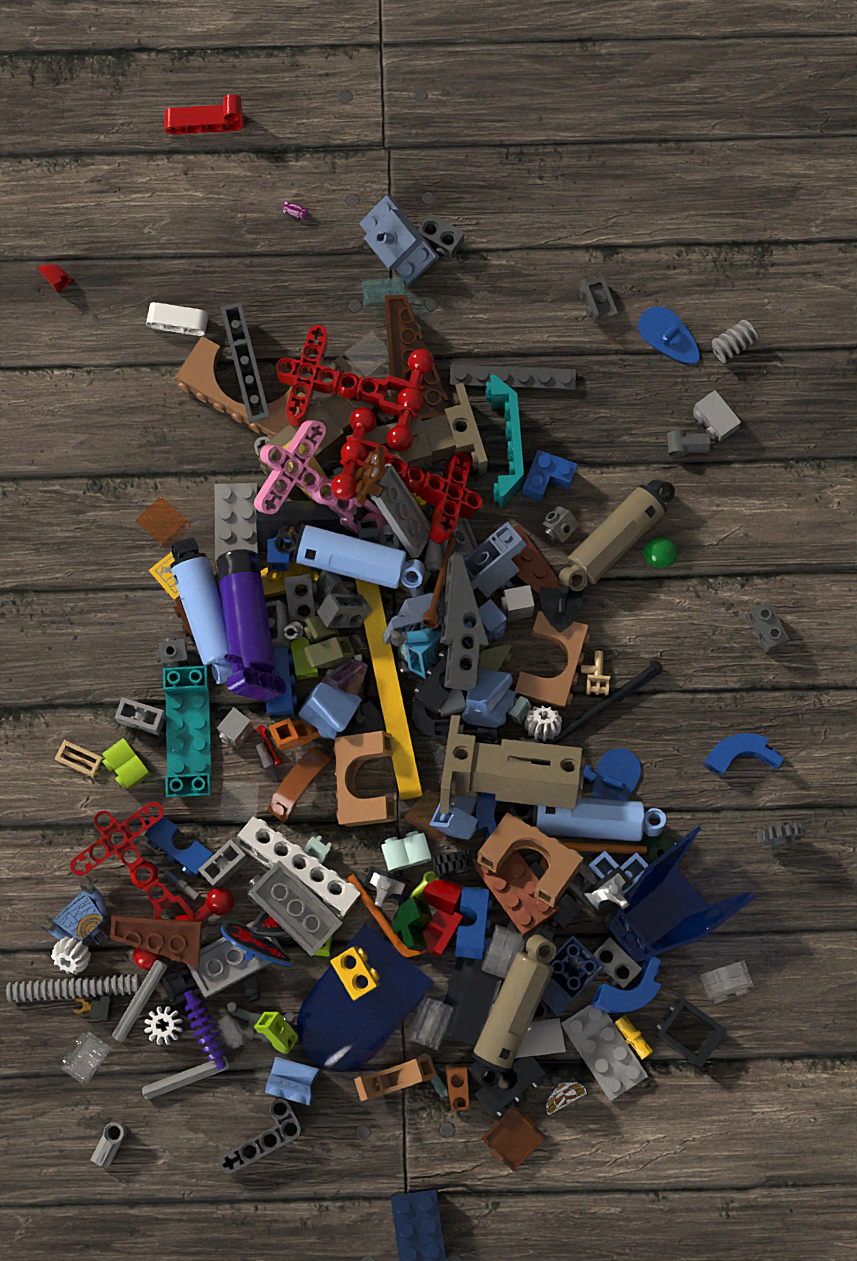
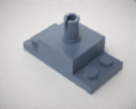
(397, 240)
(491, 563)
(411, 613)

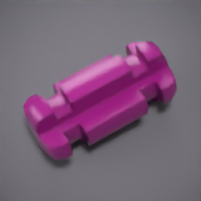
(295, 209)

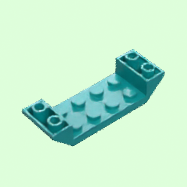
(500, 397)
(188, 732)

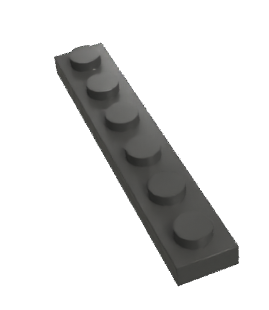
(515, 377)

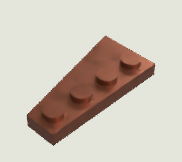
(532, 566)
(166, 937)

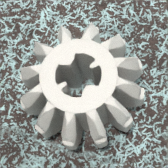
(543, 723)
(71, 955)
(159, 1032)

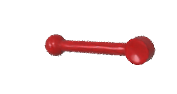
(261, 730)

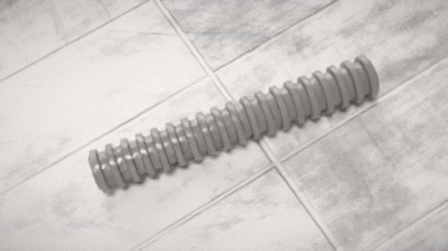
(72, 988)

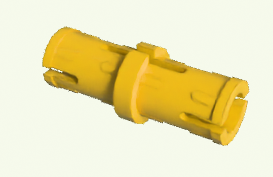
(633, 1037)

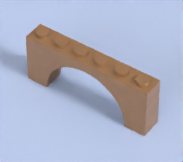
(199, 378)

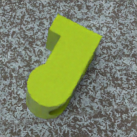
(302, 667)
(277, 1031)

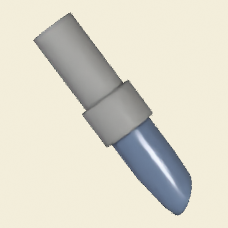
(181, 885)

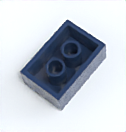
(418, 1226)

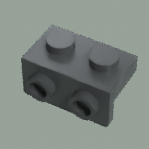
(598, 300)

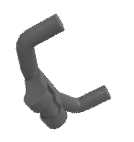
(253, 1019)

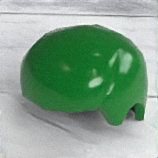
(660, 552)

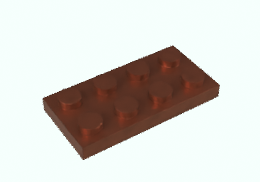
(515, 890)

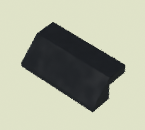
(295, 514)
(472, 997)

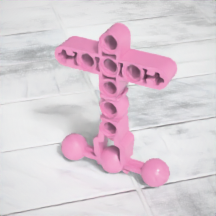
(316, 481)

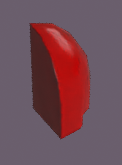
(55, 276)
(442, 895)

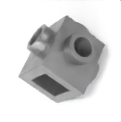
(559, 524)
(179, 651)

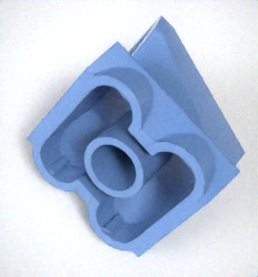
(489, 699)
(328, 709)
(292, 1081)

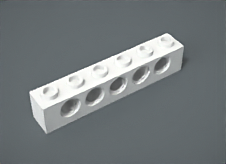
(267, 855)

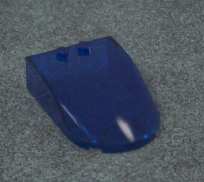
(351, 1032)

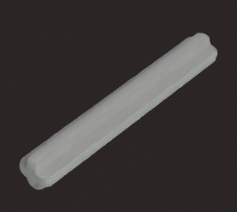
(139, 1000)
(182, 1079)

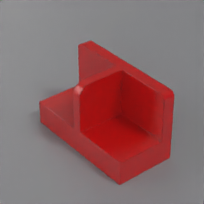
(440, 931)

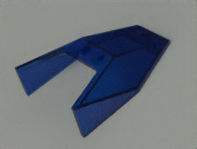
(667, 909)

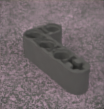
(259, 1141)

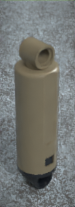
(616, 534)
(513, 1011)

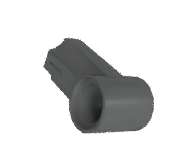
(681, 443)

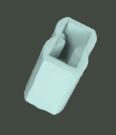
(406, 852)

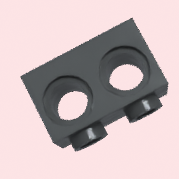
(443, 232)
(296, 599)
(344, 611)
(767, 627)
(619, 959)

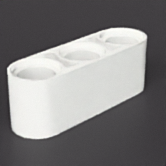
(177, 319)

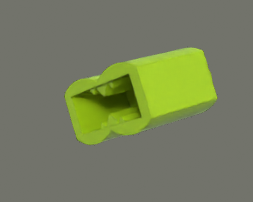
(126, 765)

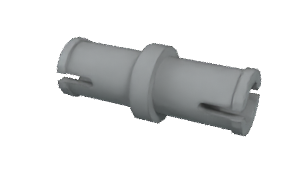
(294, 630)

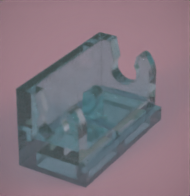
(376, 289)

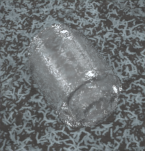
(230, 1032)

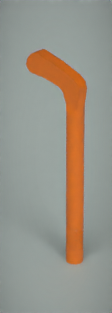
(594, 847)
(399, 945)

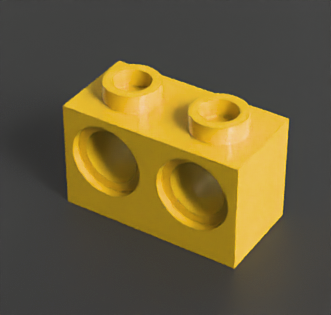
(350, 975)

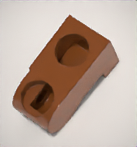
(458, 1088)

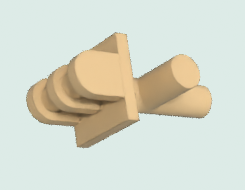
(596, 683)

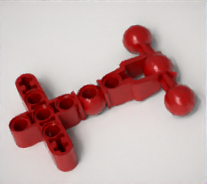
(409, 399)
(444, 492)
(218, 900)

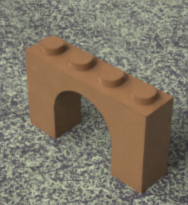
(555, 691)
(350, 755)
(514, 835)

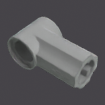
(108, 1145)

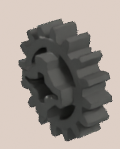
(781, 834)

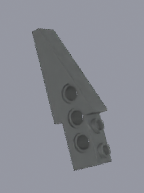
(245, 363)
(461, 605)

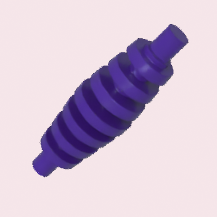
(205, 1029)

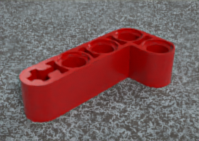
(205, 118)

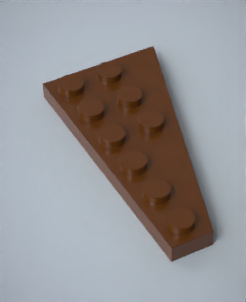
(402, 340)

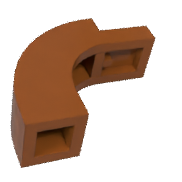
(297, 782)

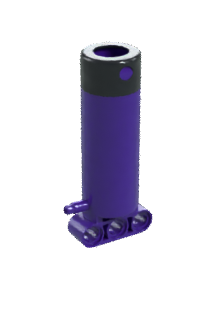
(247, 627)

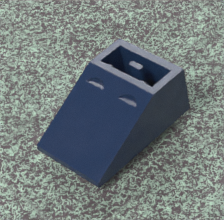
(571, 975)

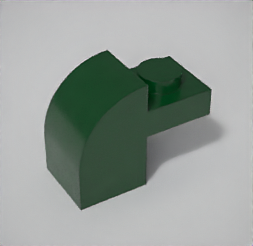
(409, 920)

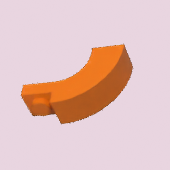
(293, 734)

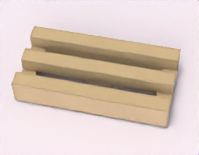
(95, 766)

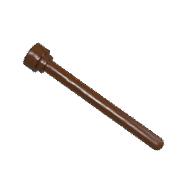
(431, 616)

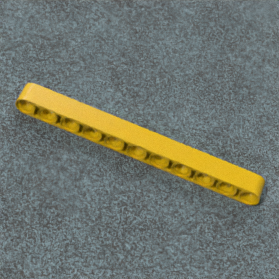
(389, 693)

